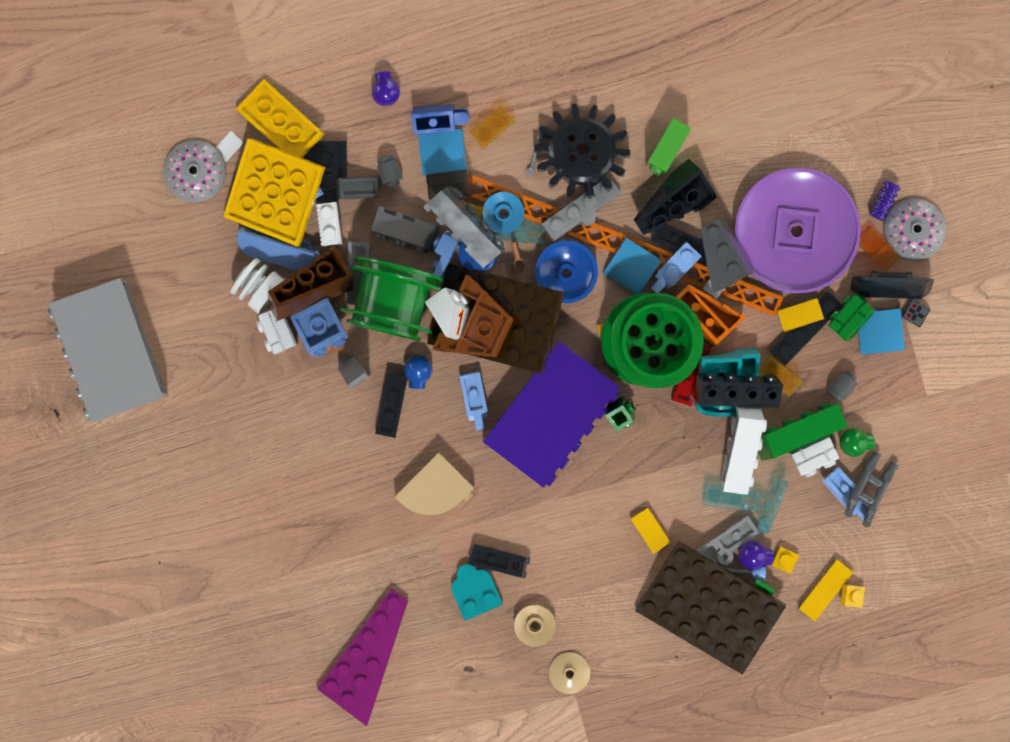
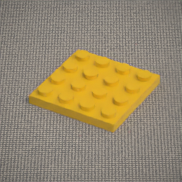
(274, 192)

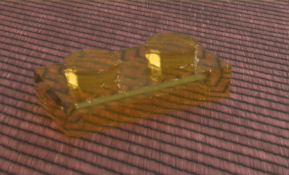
(492, 127)
(789, 379)

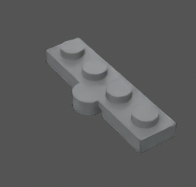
(579, 211)
(724, 544)

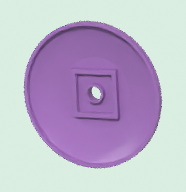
(827, 223)

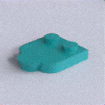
(474, 591)

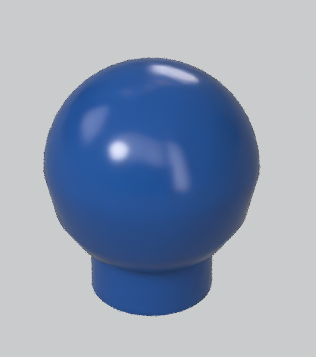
(418, 371)

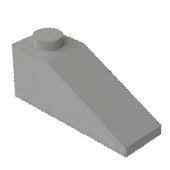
(352, 371)

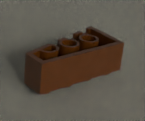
(319, 280)

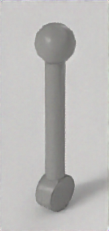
(530, 171)

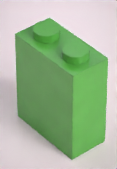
(668, 147)

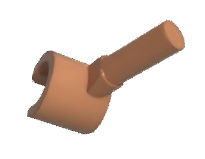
(516, 255)

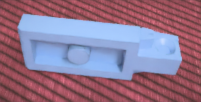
(676, 267)
(474, 398)
(842, 489)

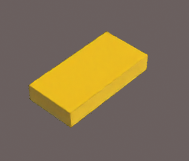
(800, 314)
(650, 530)

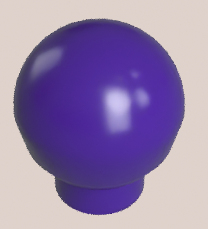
(385, 89)
(755, 555)

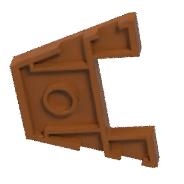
(484, 329)

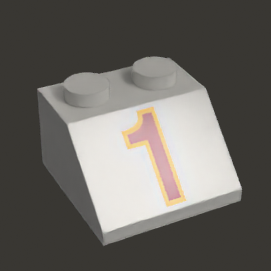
(450, 311)

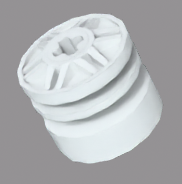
(256, 285)

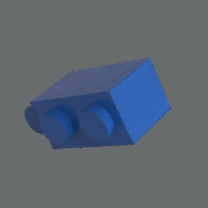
(437, 119)

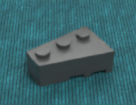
(404, 229)
(723, 255)

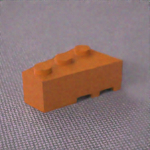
(715, 318)

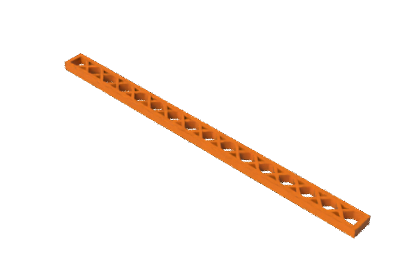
(699, 267)

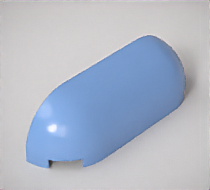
(274, 250)

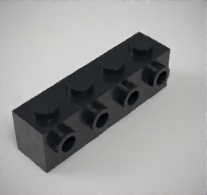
(738, 390)

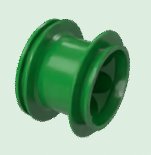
(391, 298)
(685, 338)

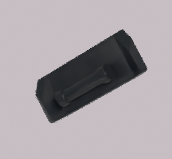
(891, 285)

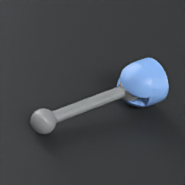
(756, 573)

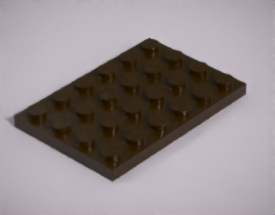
(531, 307)
(710, 607)

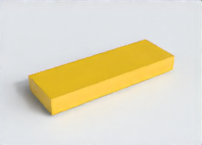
(825, 590)

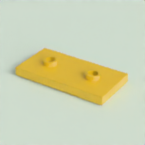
(279, 120)

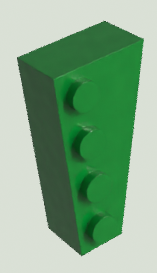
(802, 431)

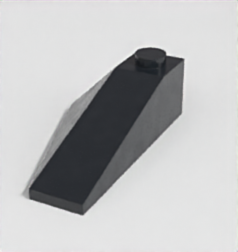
(679, 194)

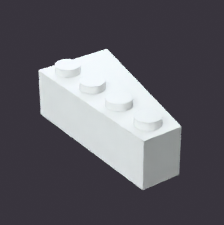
(743, 449)

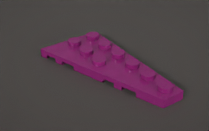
(360, 670)

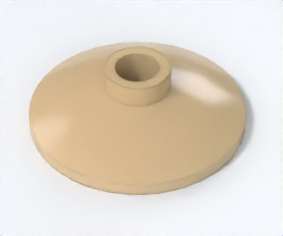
(537, 636)
(566, 662)

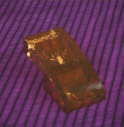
(877, 249)

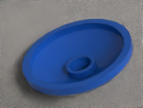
(569, 256)

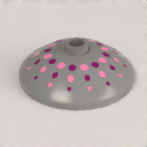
(209, 174)
(900, 231)

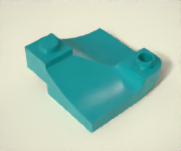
(737, 362)

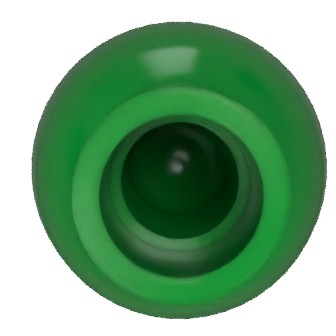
(856, 442)

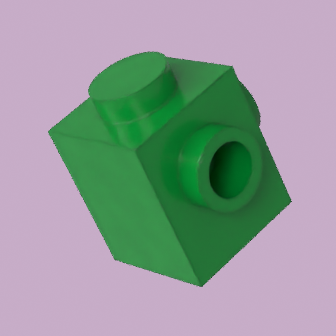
(620, 413)

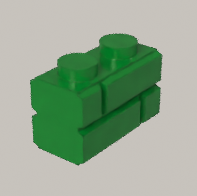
(851, 316)

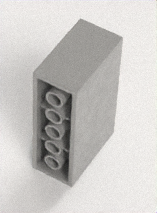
(107, 350)

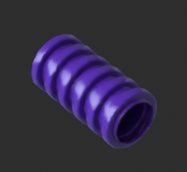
(884, 200)

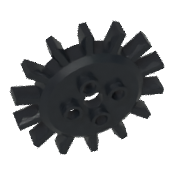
(583, 170)

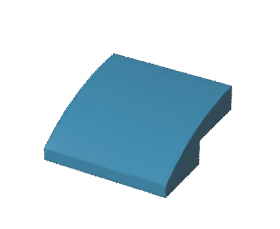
(442, 152)
(632, 266)
(882, 333)

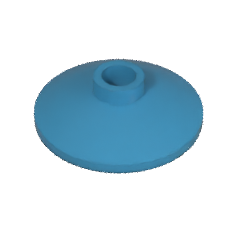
(492, 215)

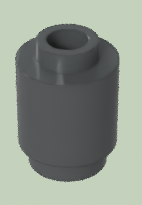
(389, 171)
(843, 385)

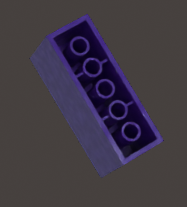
(552, 415)

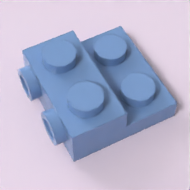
(446, 248)
(319, 328)

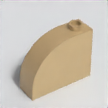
(435, 488)

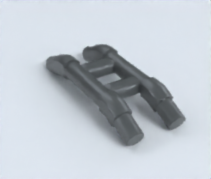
(881, 488)

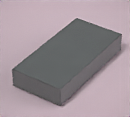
(357, 188)

